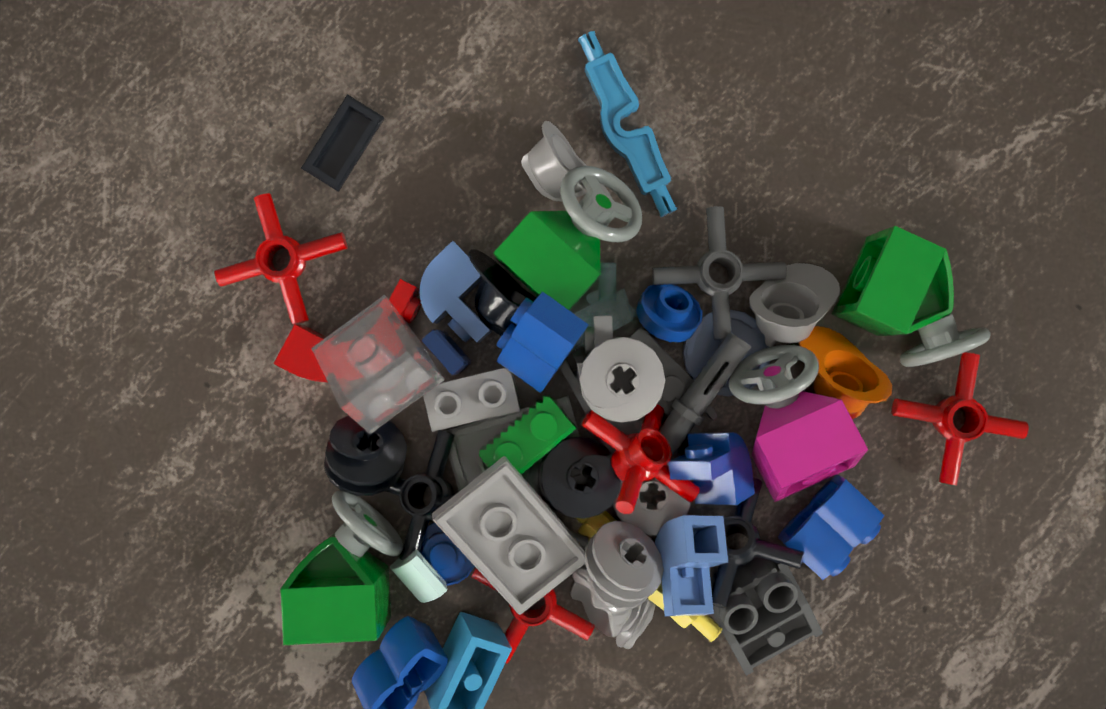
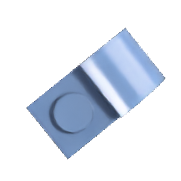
(445, 286)
(687, 551)

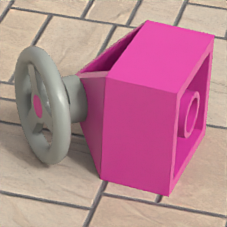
(800, 432)

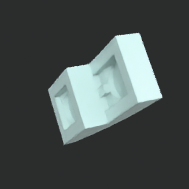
(419, 577)

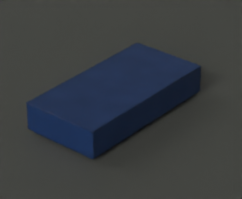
(447, 351)

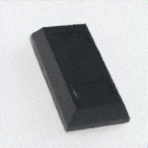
(343, 143)

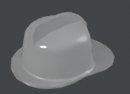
(550, 162)
(792, 306)

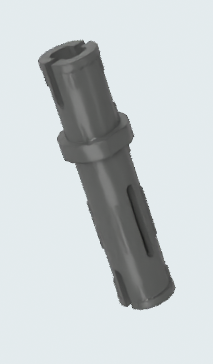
(703, 390)

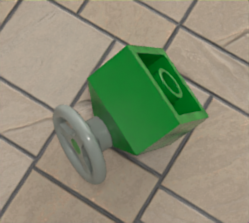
(562, 248)
(903, 288)
(339, 586)

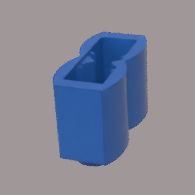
(540, 340)
(832, 526)
(401, 668)

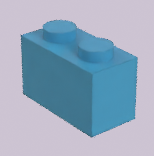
(475, 660)

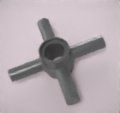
(718, 254)

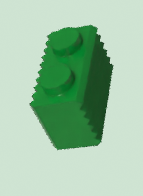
(529, 436)

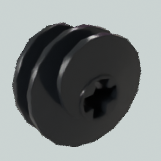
(364, 461)
(558, 486)

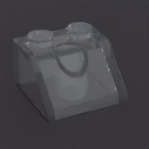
(376, 365)

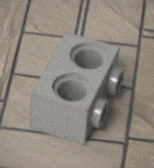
(472, 399)

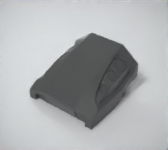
(764, 613)

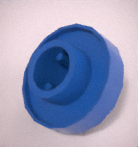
(669, 312)
(445, 556)

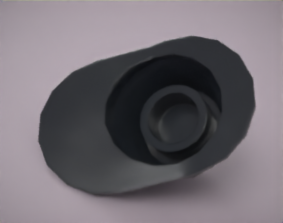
(497, 294)

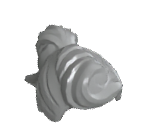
(622, 624)

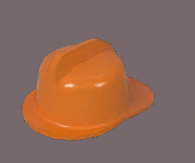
(846, 371)

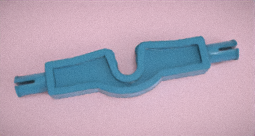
(616, 103)

